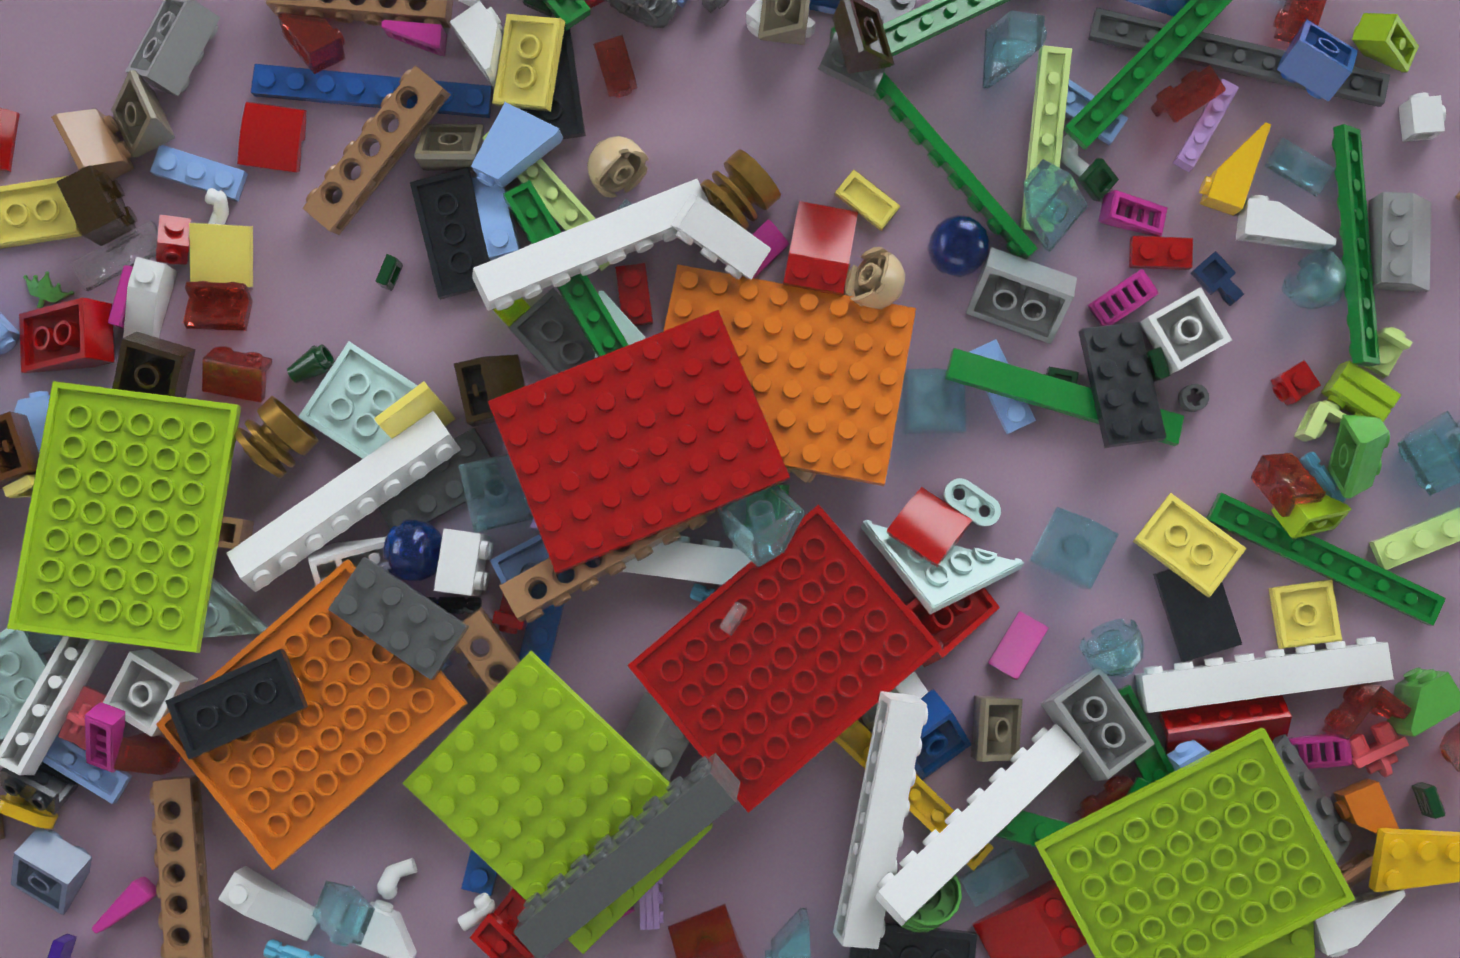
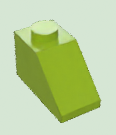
(1385, 40)
(1313, 517)

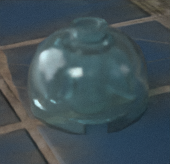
(1317, 281)
(1114, 647)

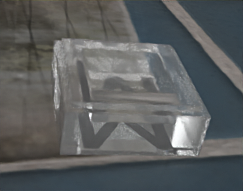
(733, 618)

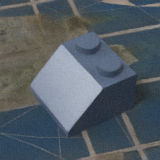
(50, 869)

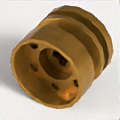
(744, 187)
(275, 437)

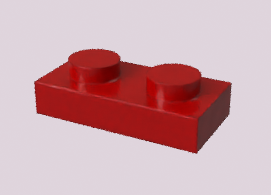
(1161, 252)
(634, 293)

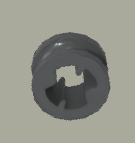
(1186, 391)

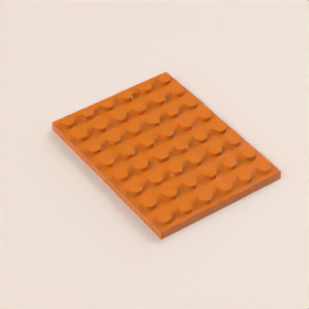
(816, 364)
(358, 725)

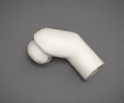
(1070, 156)
(220, 209)
(388, 882)
(484, 906)

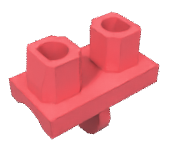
(74, 726)
(1386, 743)

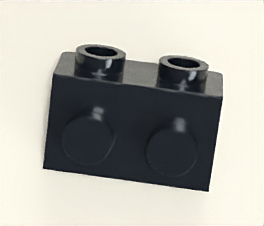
(44, 790)

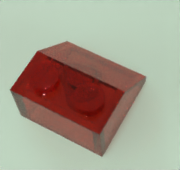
(707, 936)

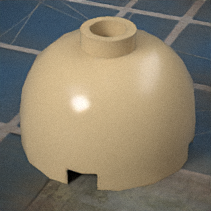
(616, 165)
(876, 280)

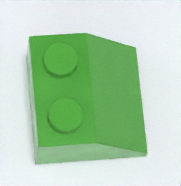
(1357, 453)
(1429, 695)

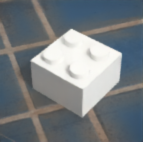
(1186, 330)
(463, 563)
(144, 686)

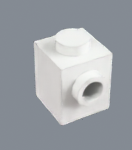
(1422, 117)

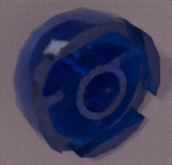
(958, 245)
(413, 550)

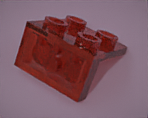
(1357, 703)

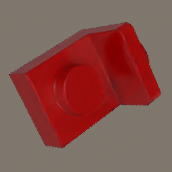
(1294, 383)

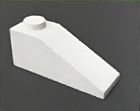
(1278, 225)
(148, 297)
(333, 555)
(268, 903)
(1354, 921)

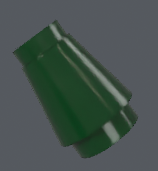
(311, 364)

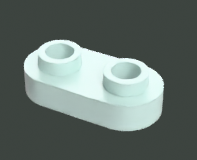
(972, 501)

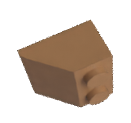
(94, 141)

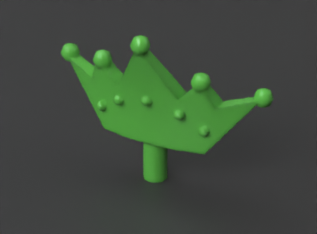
(44, 290)

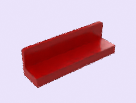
(1225, 722)

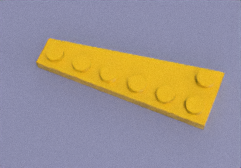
(1414, 859)

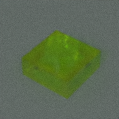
(513, 312)

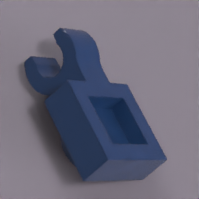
(1215, 275)

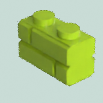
(1360, 392)

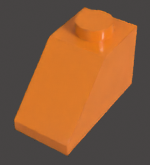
(1365, 806)

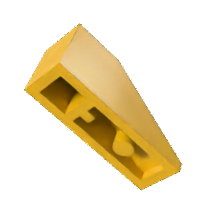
(1230, 182)

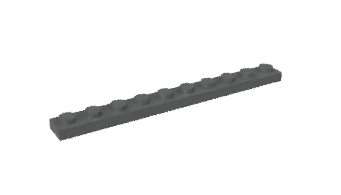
(1228, 55)

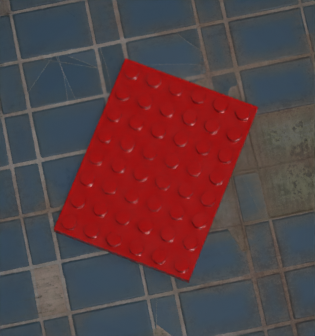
(638, 441)
(798, 666)

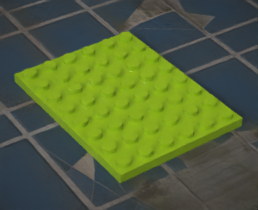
(125, 517)
(540, 784)
(1198, 861)

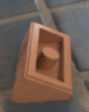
(1357, 867)

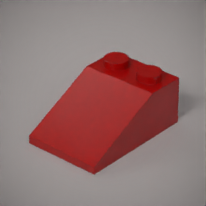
(820, 248)
(66, 336)
(954, 621)
(1031, 926)

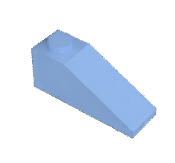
(495, 220)

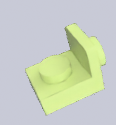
(1391, 345)
(1314, 421)

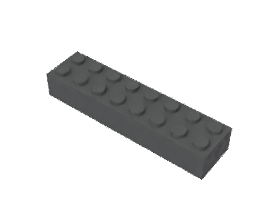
(627, 856)

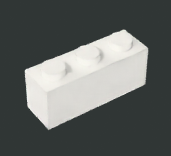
(719, 238)

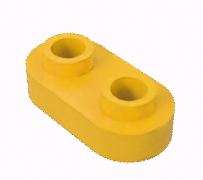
(22, 810)

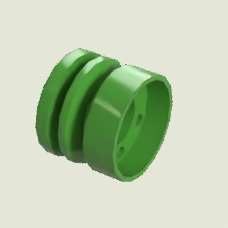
(937, 909)

